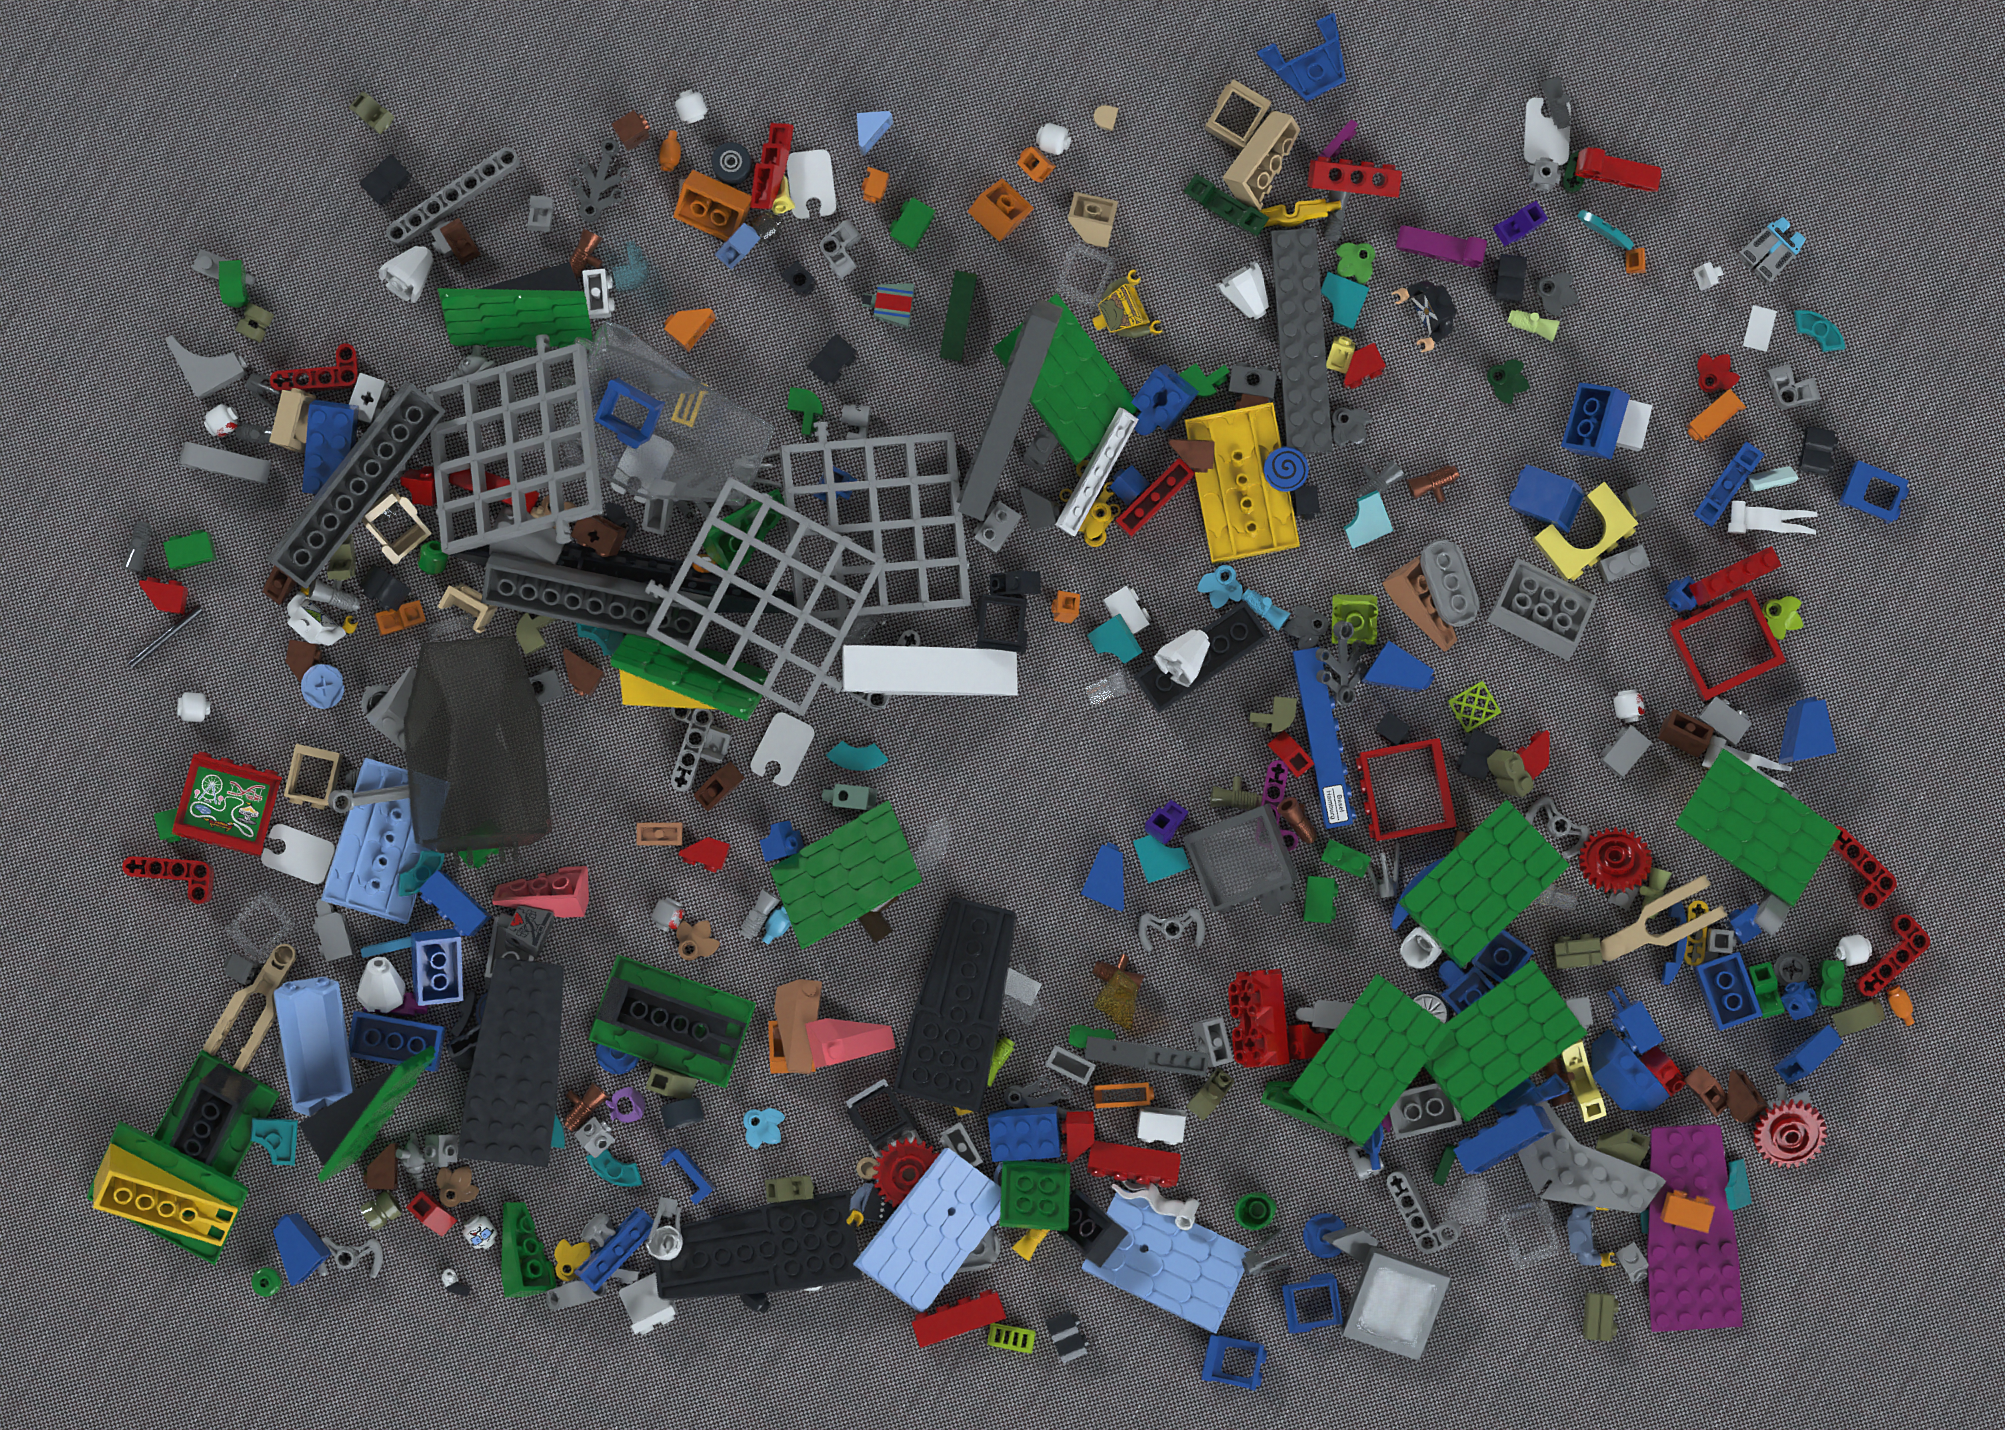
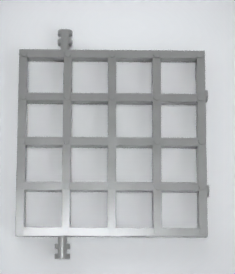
(514, 448)
(875, 525)
(765, 597)

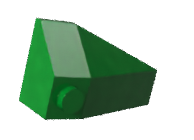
(723, 546)
(1278, 1098)
(523, 1260)

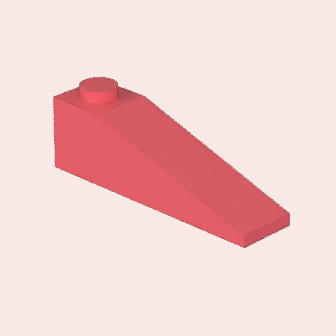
(560, 893)
(842, 1040)

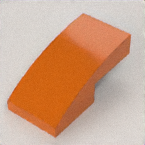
(406, 616)

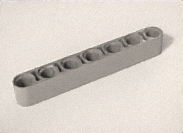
(441, 197)

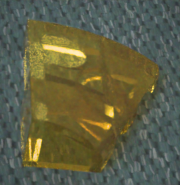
(1118, 999)

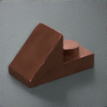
(460, 241)

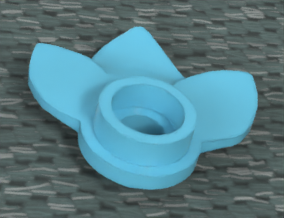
(1221, 590)
(766, 1128)

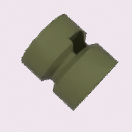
(257, 315)
(383, 1208)

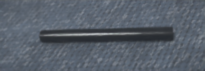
(164, 637)

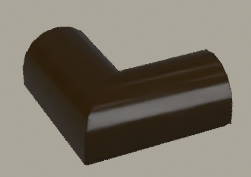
(875, 923)

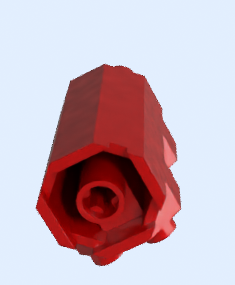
(1261, 1012)

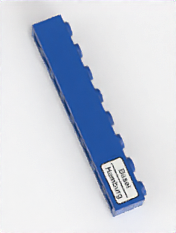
(1323, 741)

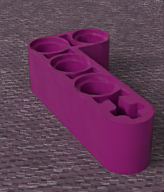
(1442, 246)
(1275, 802)

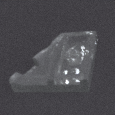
(860, 630)
(1021, 996)
(1469, 1203)

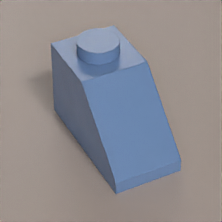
(737, 245)

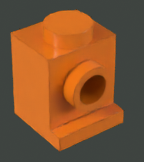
(1027, 161)
(875, 185)
(1066, 606)

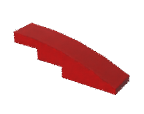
(772, 168)

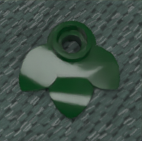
(1510, 382)

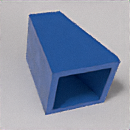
(1547, 497)
(1398, 670)
(1807, 732)

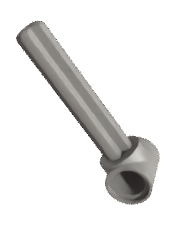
(367, 797)

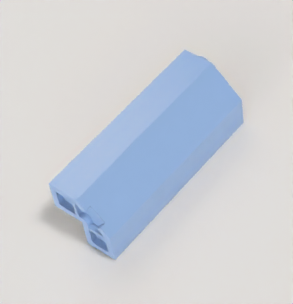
(314, 1043)

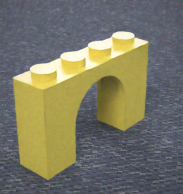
(1615, 521)

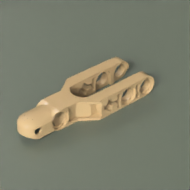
(1637, 934)
(269, 979)

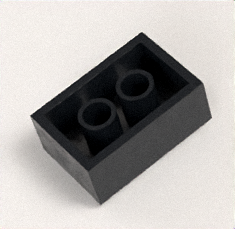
(1092, 1229)

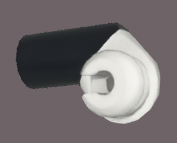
(452, 1283)

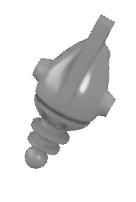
(472, 364)
(413, 1159)

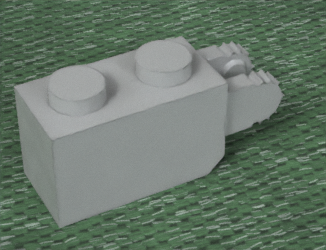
(333, 933)
(1324, 1014)

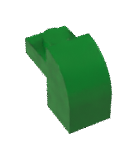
(232, 283)
(1204, 384)
(806, 403)
(1765, 989)

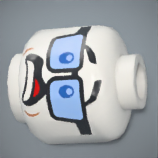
(479, 1232)

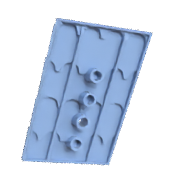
(374, 835)
(932, 1231)
(1181, 1272)

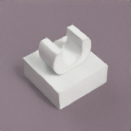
(1707, 275)

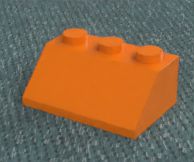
(712, 205)

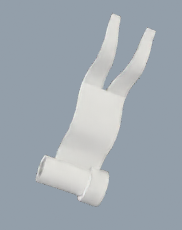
(1766, 519)
(1717, 744)
(1181, 1210)

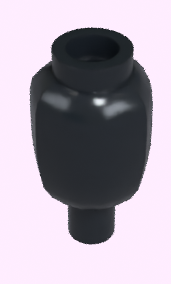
(756, 1302)

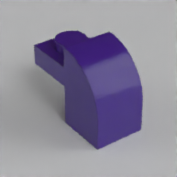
(1520, 224)
(1166, 821)

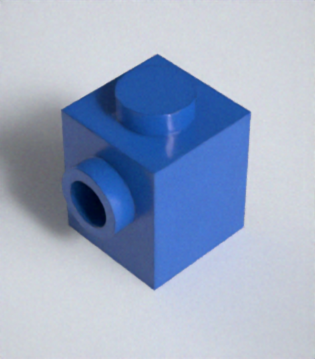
(1129, 484)

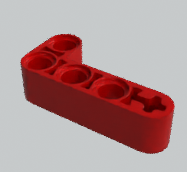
(1595, 165)
(314, 374)
(463, 480)
(1857, 863)
(168, 872)
(1890, 960)

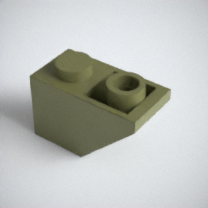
(671, 1082)
(1210, 1094)
(1624, 1145)

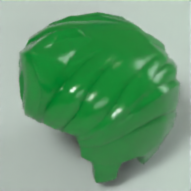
(1255, 1210)

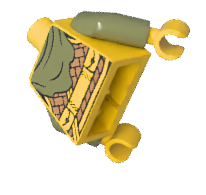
(1123, 310)

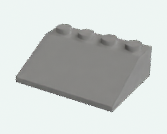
(1542, 609)

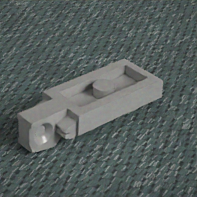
(208, 265)

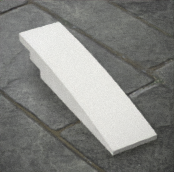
(929, 670)

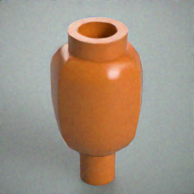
(669, 152)
(1900, 1004)

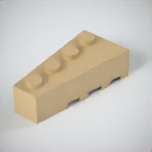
(1261, 158)

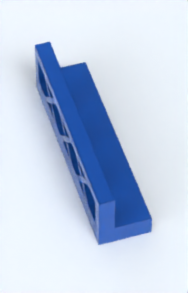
(616, 1249)

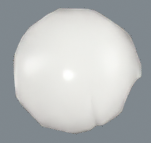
(665, 1243)

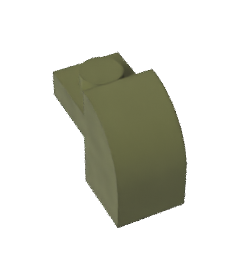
(371, 112)
(343, 562)
(529, 633)
(1281, 718)
(1859, 1017)
(789, 1188)

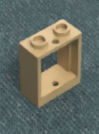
(292, 420)
(299, 751)

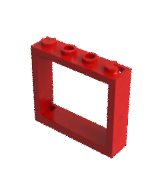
(1700, 614)
(1442, 784)

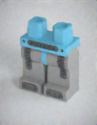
(1777, 245)

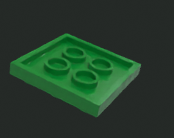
(1035, 1195)

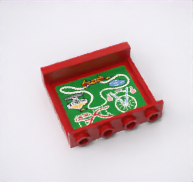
(226, 804)

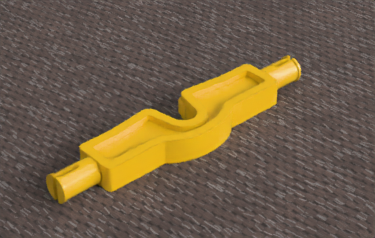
(1303, 211)

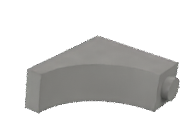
(207, 374)

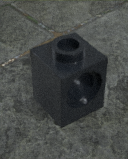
(792, 272)
(1306, 502)
(1392, 729)

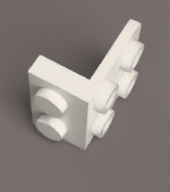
(645, 1306)

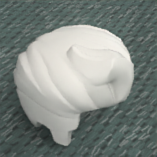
(1419, 949)

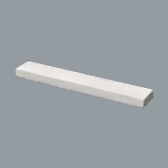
(1096, 472)

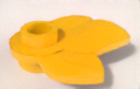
(1092, 523)
(570, 1256)

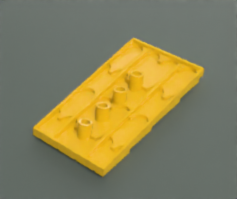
(1237, 503)

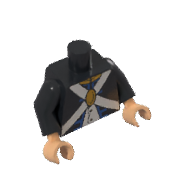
(1434, 309)

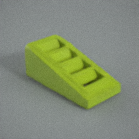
(1030, 1339)

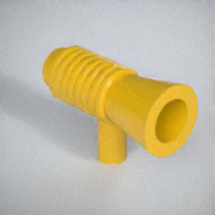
(1026, 1246)

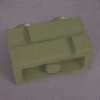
(1576, 953)
(1599, 1316)

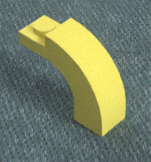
(1583, 1086)

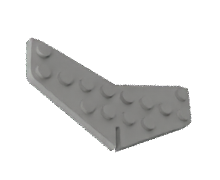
(1585, 1174)

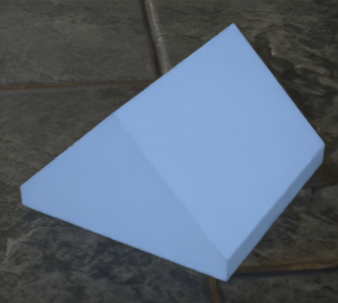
(871, 128)

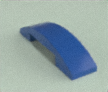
(1728, 484)
(1399, 913)
(1670, 969)

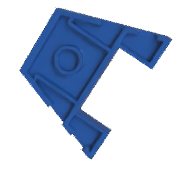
(1314, 70)
(1529, 1094)

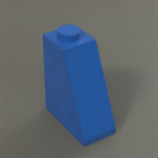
(1106, 878)
(1808, 1055)
(299, 1248)

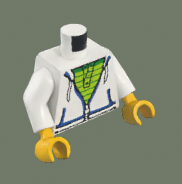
(314, 623)

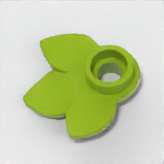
(1785, 617)

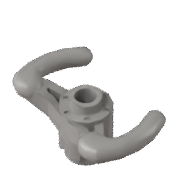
(1548, 803)
(1191, 915)
(353, 1251)

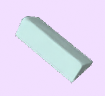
(1772, 478)

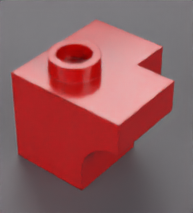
(421, 485)
(1303, 1042)

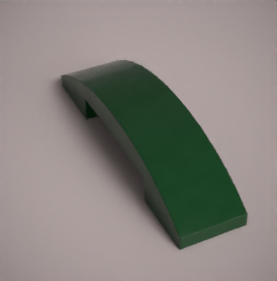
(1225, 206)
(958, 315)

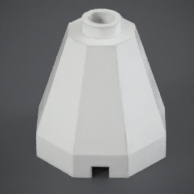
(408, 273)
(1246, 291)
(1183, 656)
(381, 986)

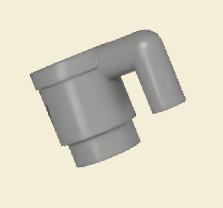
(857, 416)
(1362, 1165)

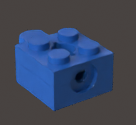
(1162, 400)
(1463, 987)
(1634, 1023)

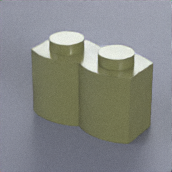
(1510, 773)

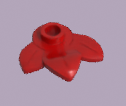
(1716, 370)

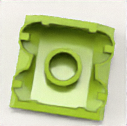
(1360, 612)

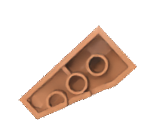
(1411, 594)
(794, 1006)

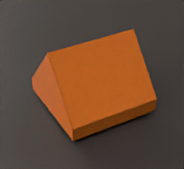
(1635, 261)

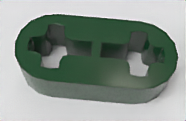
(1570, 170)
(1444, 1164)

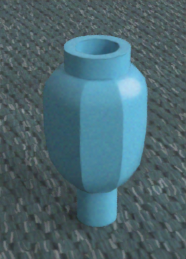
(776, 924)

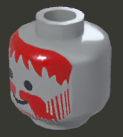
(668, 914)

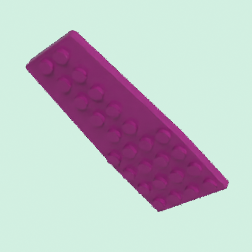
(1692, 1271)

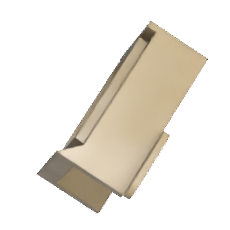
(1249, 95)
(409, 539)
(470, 601)

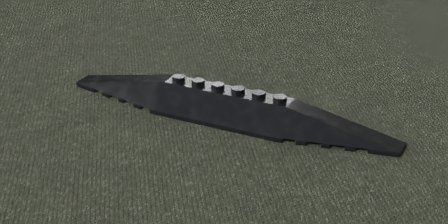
(646, 568)

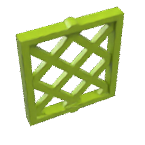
(1459, 715)

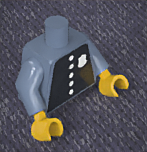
(870, 1206)
(1584, 1238)

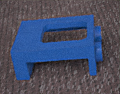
(1857, 485)
(692, 1169)
(1214, 1359)

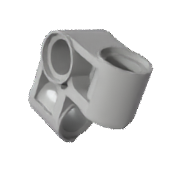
(843, 237)
(1782, 381)
(573, 1294)

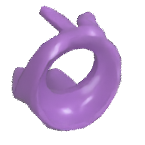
(636, 1099)

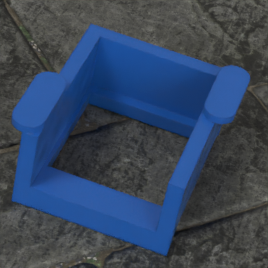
(627, 433)
(1315, 1281)

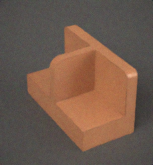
(659, 834)

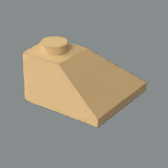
(1093, 218)

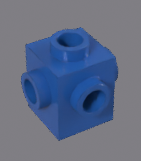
(1680, 594)
(1799, 1000)

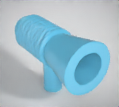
(1264, 607)

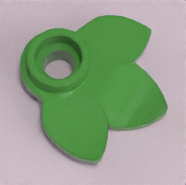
(1353, 264)

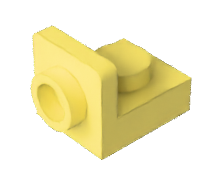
(783, 201)
(1340, 354)

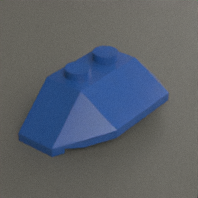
(1624, 1075)

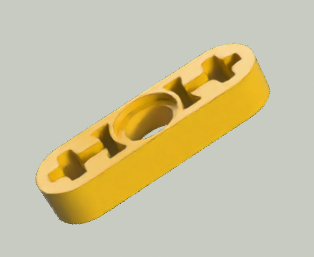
(1699, 950)

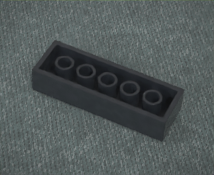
(1229, 639)

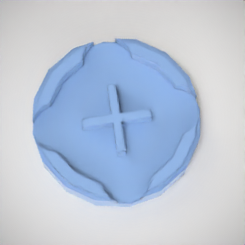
(322, 686)

